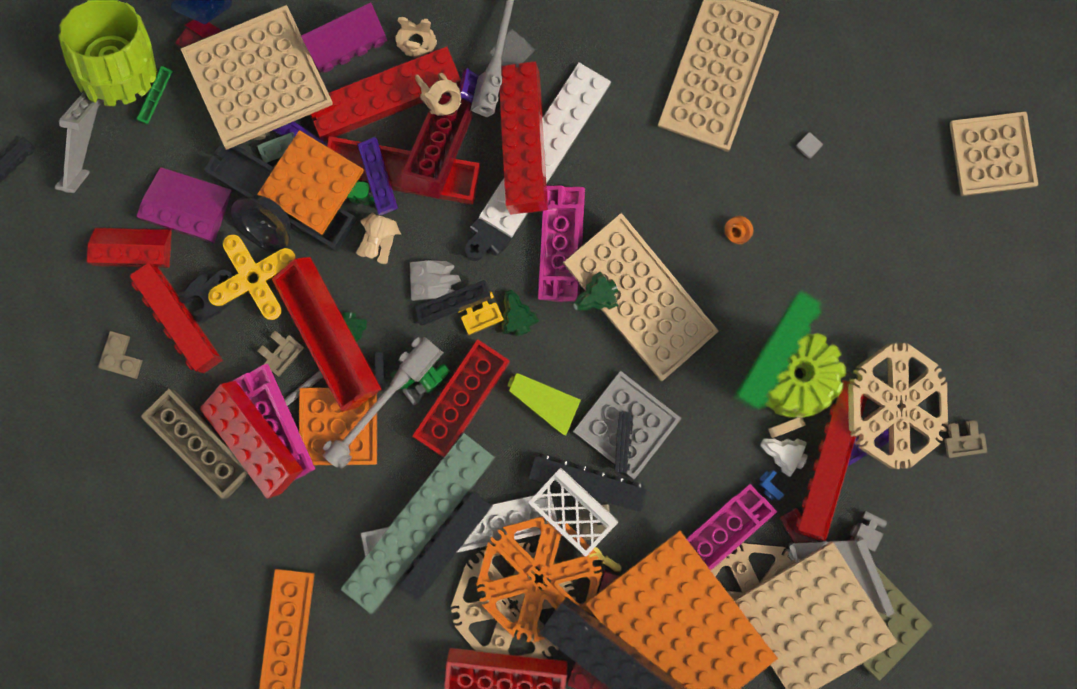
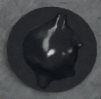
(262, 222)

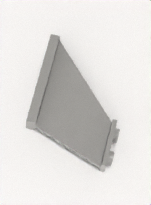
(79, 125)
(860, 562)

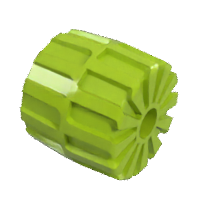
(108, 51)
(819, 383)

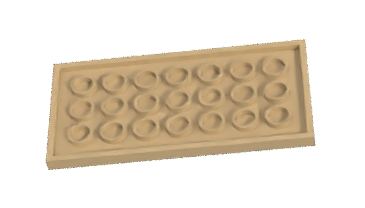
(718, 71)
(652, 305)

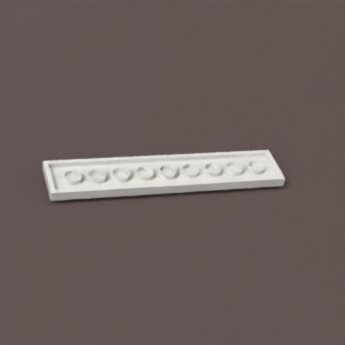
(560, 129)
(498, 516)

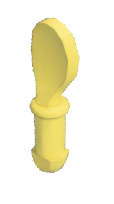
(607, 561)

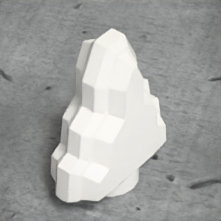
(786, 453)

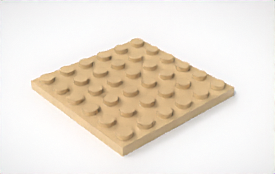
(256, 77)
(816, 620)

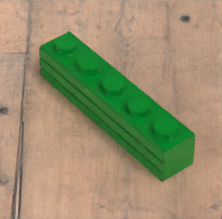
(154, 95)

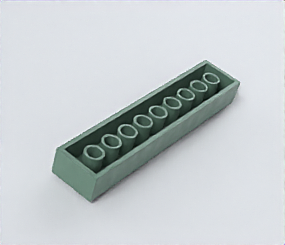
(417, 523)

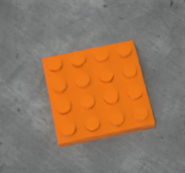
(311, 182)
(324, 421)

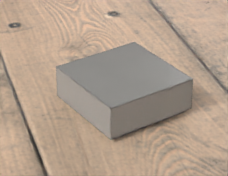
(809, 145)

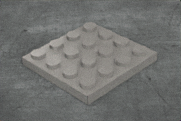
(650, 422)

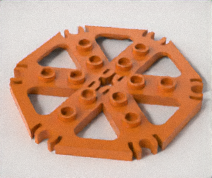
(521, 583)

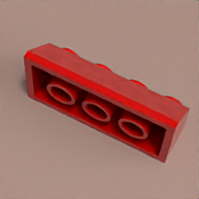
(129, 247)

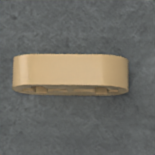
(786, 427)

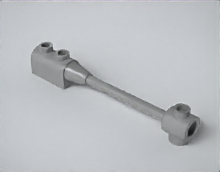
(489, 82)
(412, 366)

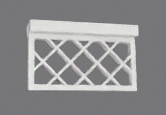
(585, 499)

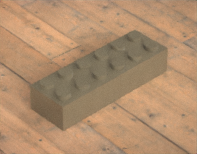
(196, 443)

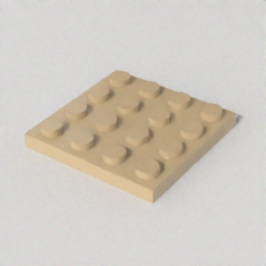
(993, 153)

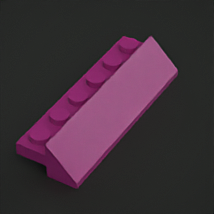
(560, 239)
(268, 399)
(731, 526)

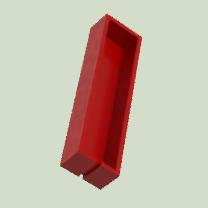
(382, 94)
(523, 139)
(460, 184)
(326, 334)
(829, 470)

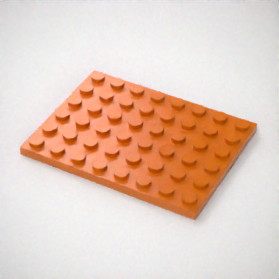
(683, 619)

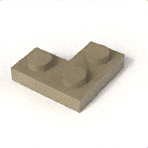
(114, 356)

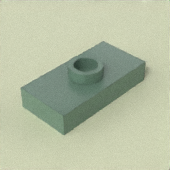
(275, 148)

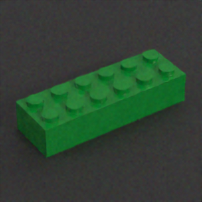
(777, 350)

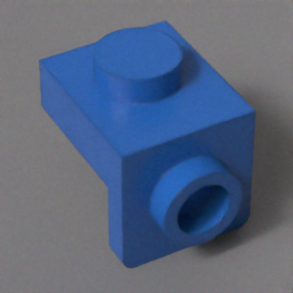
(770, 490)

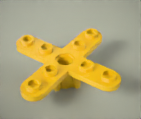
(245, 267)

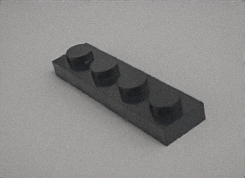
(453, 302)

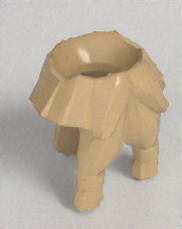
(413, 48)
(431, 95)
(378, 232)

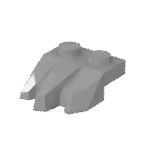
(431, 279)

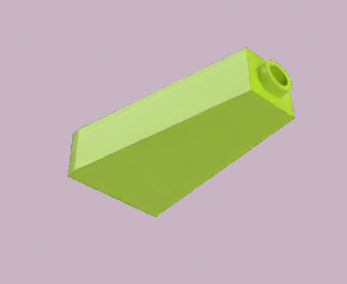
(550, 404)

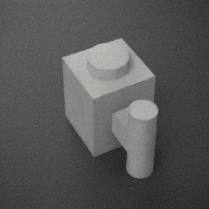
(868, 532)

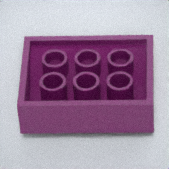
(345, 38)
(185, 205)

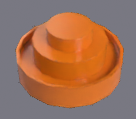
(739, 229)

